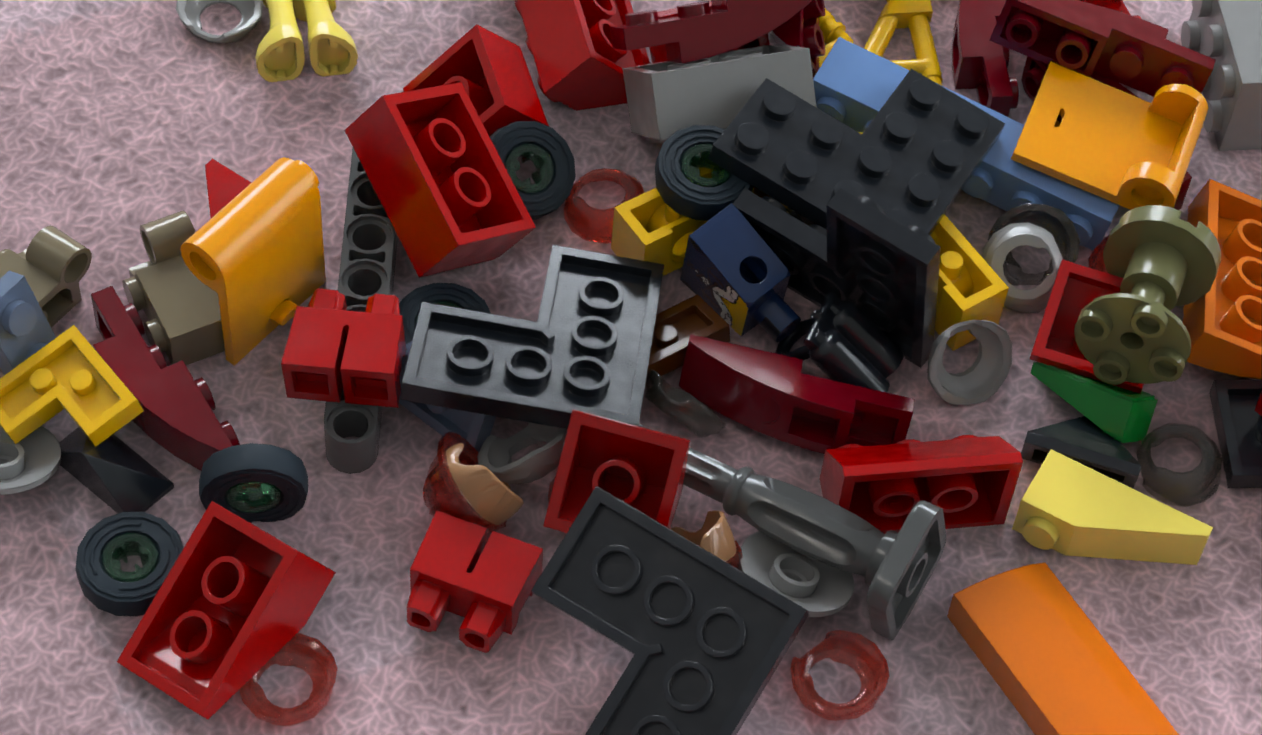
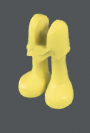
(282, 49)

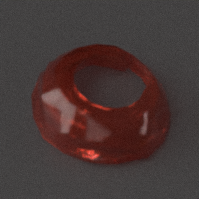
(594, 223)
(853, 651)
(315, 660)

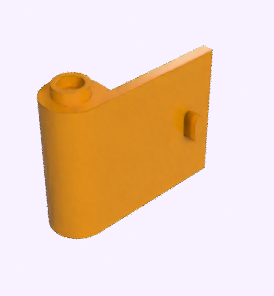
(1112, 139)
(262, 254)

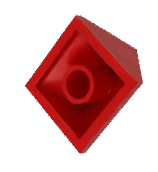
(1071, 292)
(622, 459)

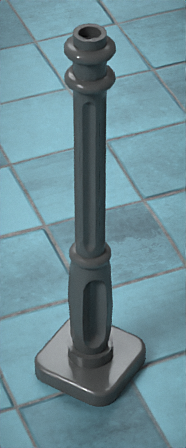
(892, 562)

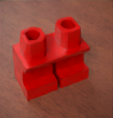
(345, 351)
(471, 578)

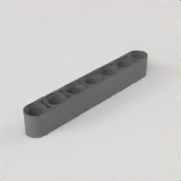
(365, 270)

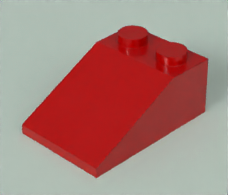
(223, 611)

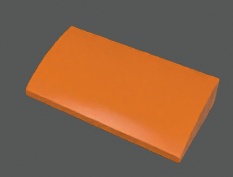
(1228, 318)
(1052, 657)

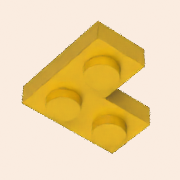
(66, 377)

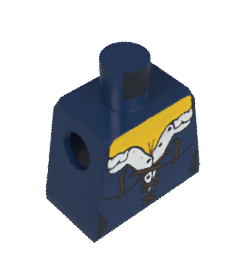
(739, 275)

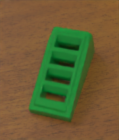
(1113, 409)

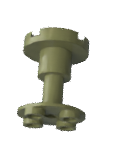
(1162, 266)

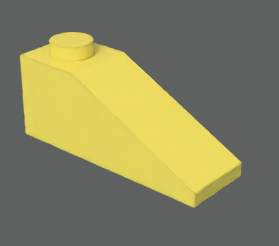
(1099, 517)

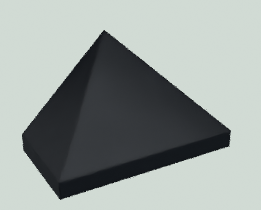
(1085, 444)
(113, 472)

